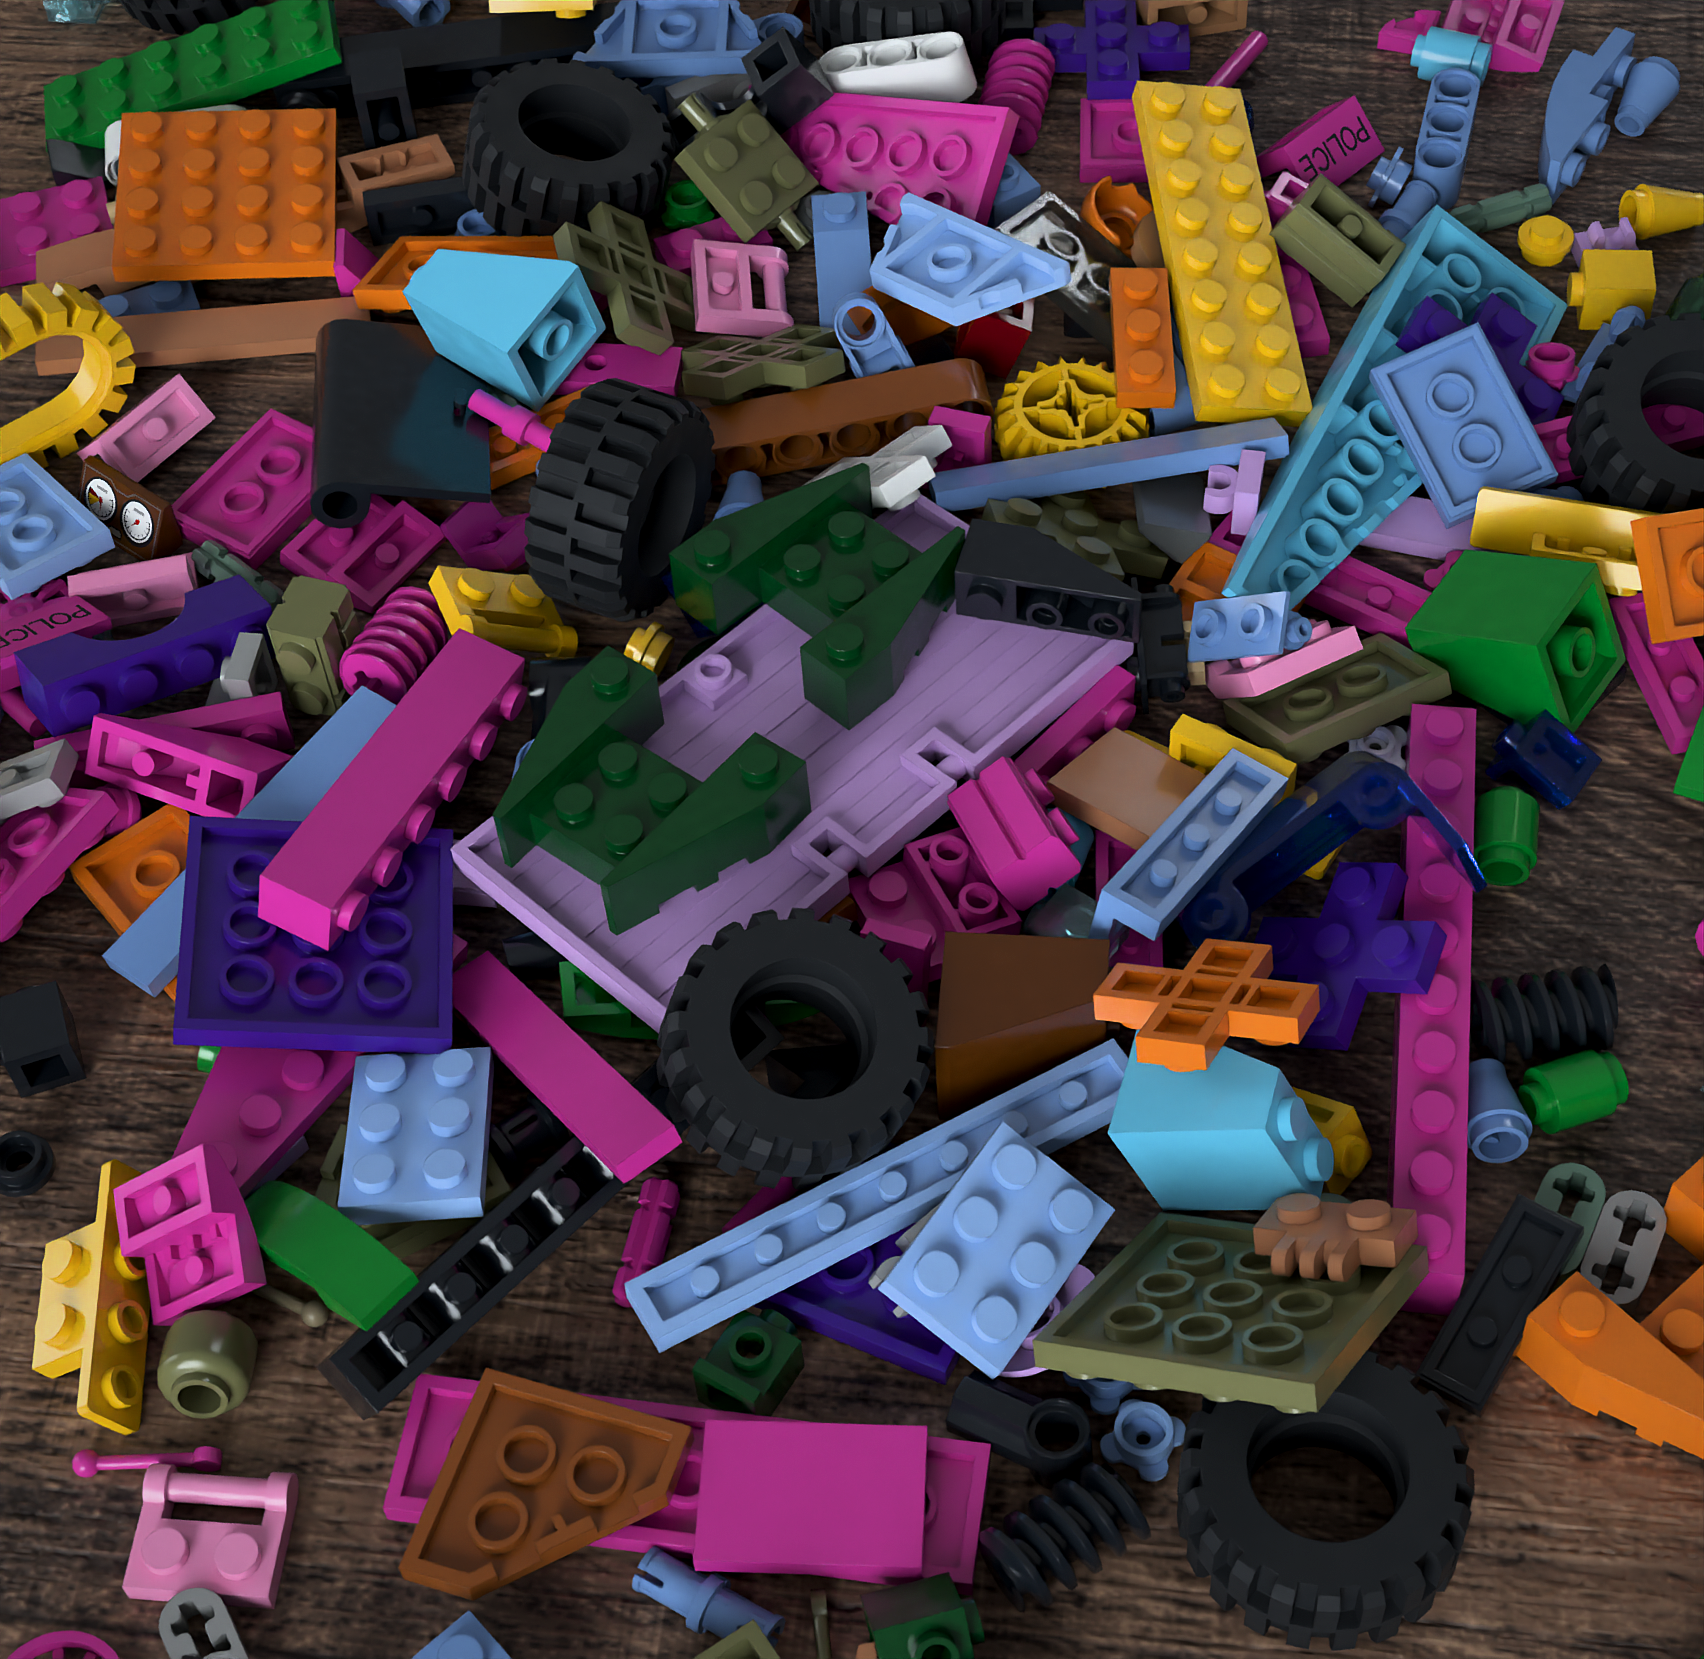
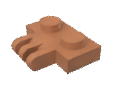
(1333, 1235)

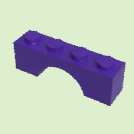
(80, 677)

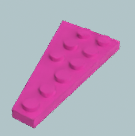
(904, 146)
(267, 1099)

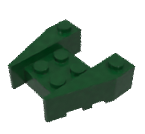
(830, 574)
(628, 813)

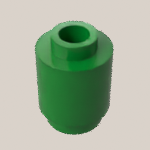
(1506, 835)
(1573, 1090)

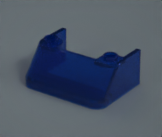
(1307, 827)

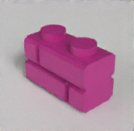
(1015, 833)

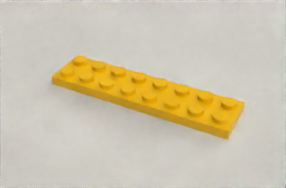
(1220, 255)

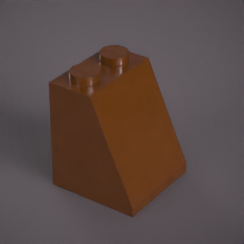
(1013, 1012)

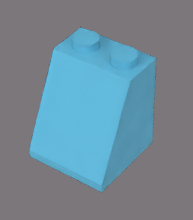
(507, 318)
(1218, 1134)

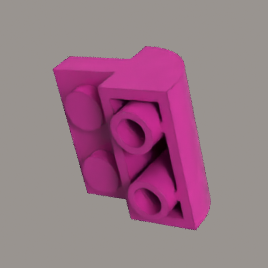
(935, 892)

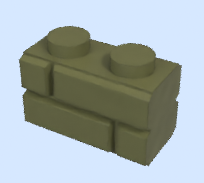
(1336, 240)
(309, 641)

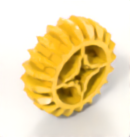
(1063, 411)

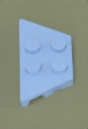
(958, 265)

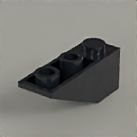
(1036, 582)

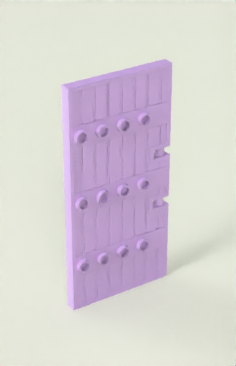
(872, 788)

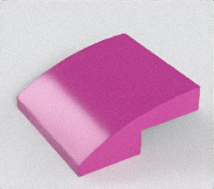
(1515, 28)
(368, 557)
(191, 1233)

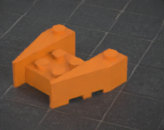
(1629, 1369)

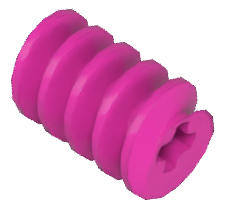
(1021, 80)
(395, 645)

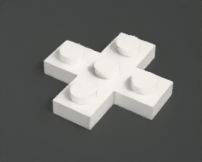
(899, 466)

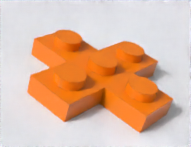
(1194, 1010)

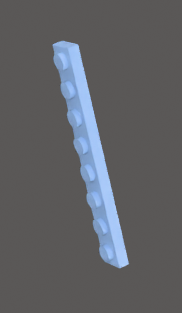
(867, 1201)

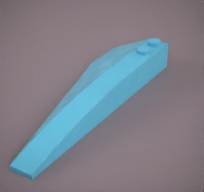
(1346, 457)

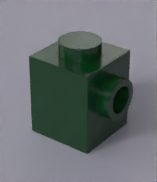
(923, 1620)

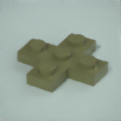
(620, 265)
(732, 365)
(1075, 525)

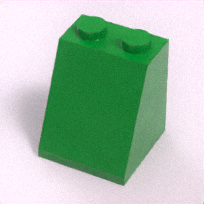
(1521, 634)

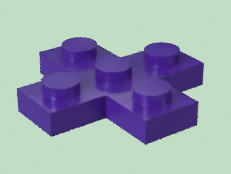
(1115, 48)
(1508, 336)
(1353, 949)

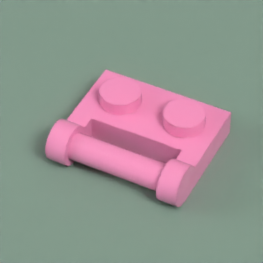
(724, 288)
(1261, 674)
(228, 1558)

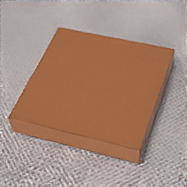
(1123, 787)

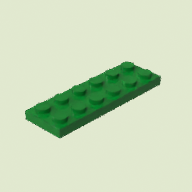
(197, 69)

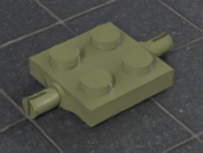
(746, 171)

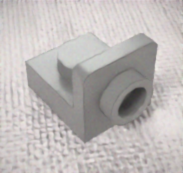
(246, 672)

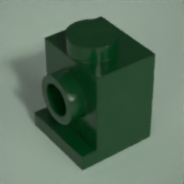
(755, 1384)

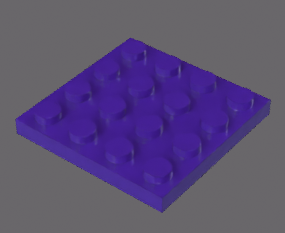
(268, 988)

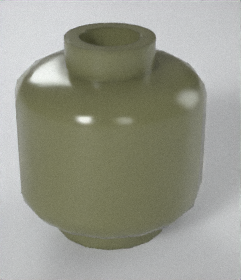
(207, 1363)

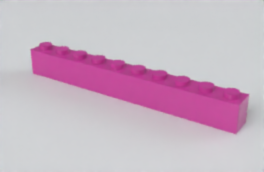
(1434, 1028)

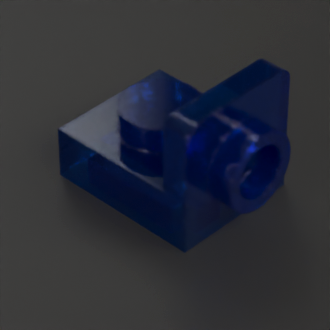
(1545, 757)

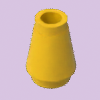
(1661, 210)

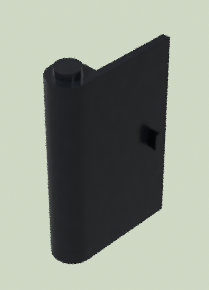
(391, 422)

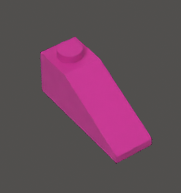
(181, 765)

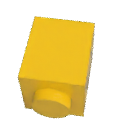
(1609, 283)

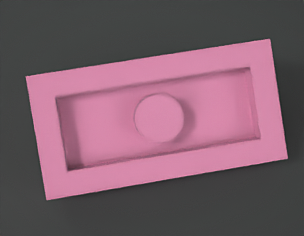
(151, 430)
(138, 589)

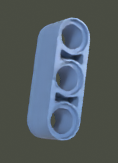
(1447, 133)

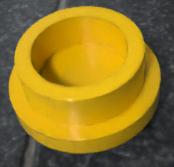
(1545, 240)
(650, 647)

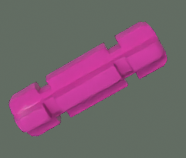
(647, 1233)

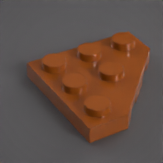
(537, 1481)

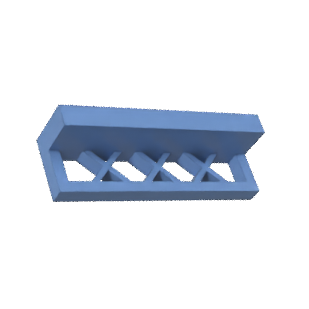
(1187, 848)

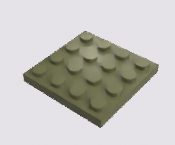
(1210, 1318)

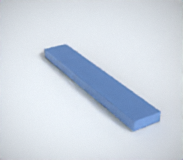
(1106, 464)
(151, 945)

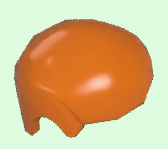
(1115, 212)

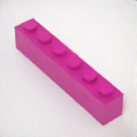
(392, 791)

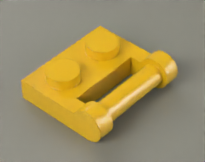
(502, 610)

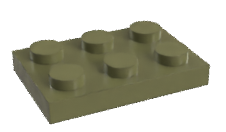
(1339, 700)

